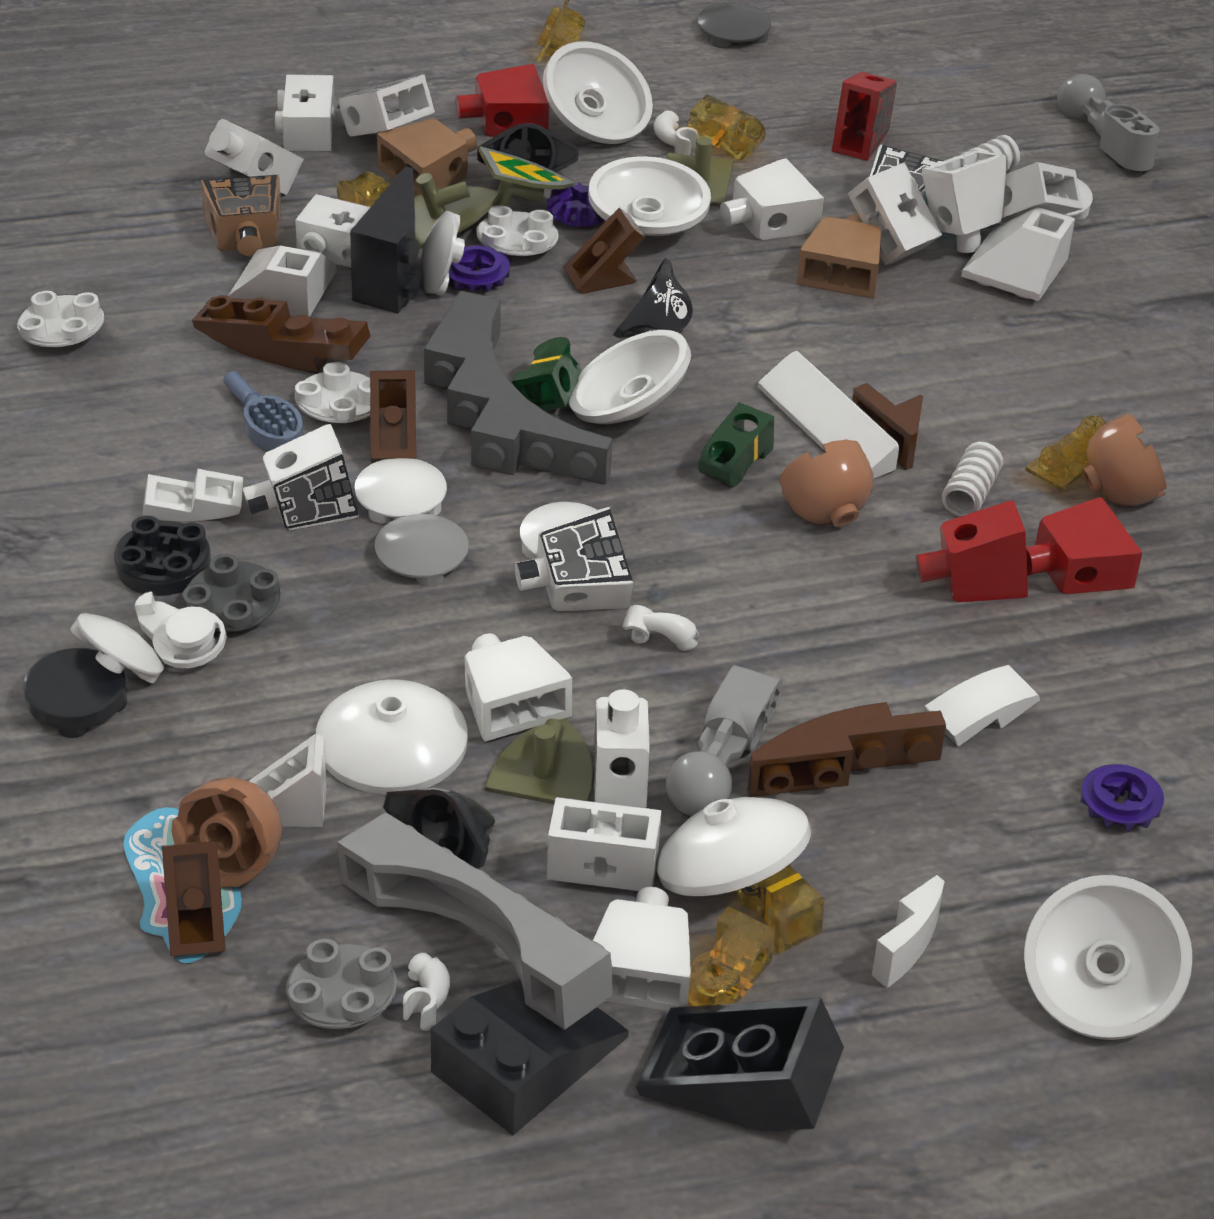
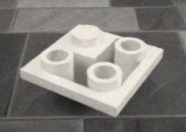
(1023, 253)
(286, 276)

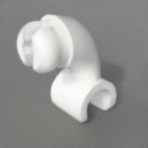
(683, 139)
(673, 626)
(433, 991)

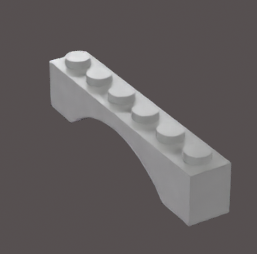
(399, 867)

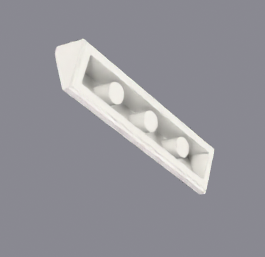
(826, 411)

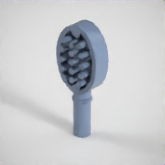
(267, 419)

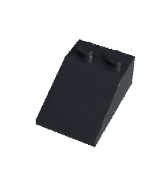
(386, 249)
(513, 1057)
(746, 1062)

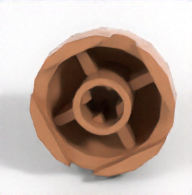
(1123, 464)
(829, 485)
(239, 819)

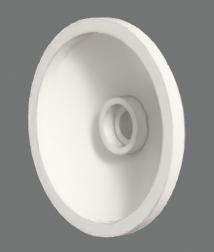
(597, 92)
(654, 191)
(631, 377)
(392, 736)
(732, 846)
(1113, 920)

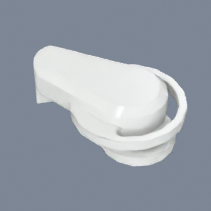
(180, 636)

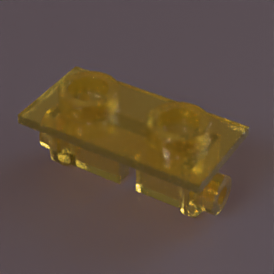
(560, 28)
(1064, 460)

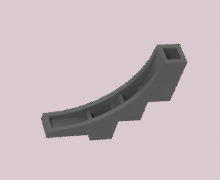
(502, 422)

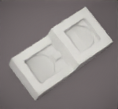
(208, 498)
(977, 702)
(912, 933)

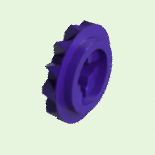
(570, 209)
(492, 272)
(1110, 782)

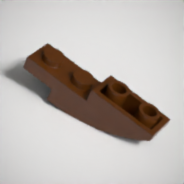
(271, 335)
(829, 746)

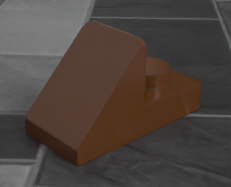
(601, 259)
(392, 414)
(898, 421)
(193, 898)

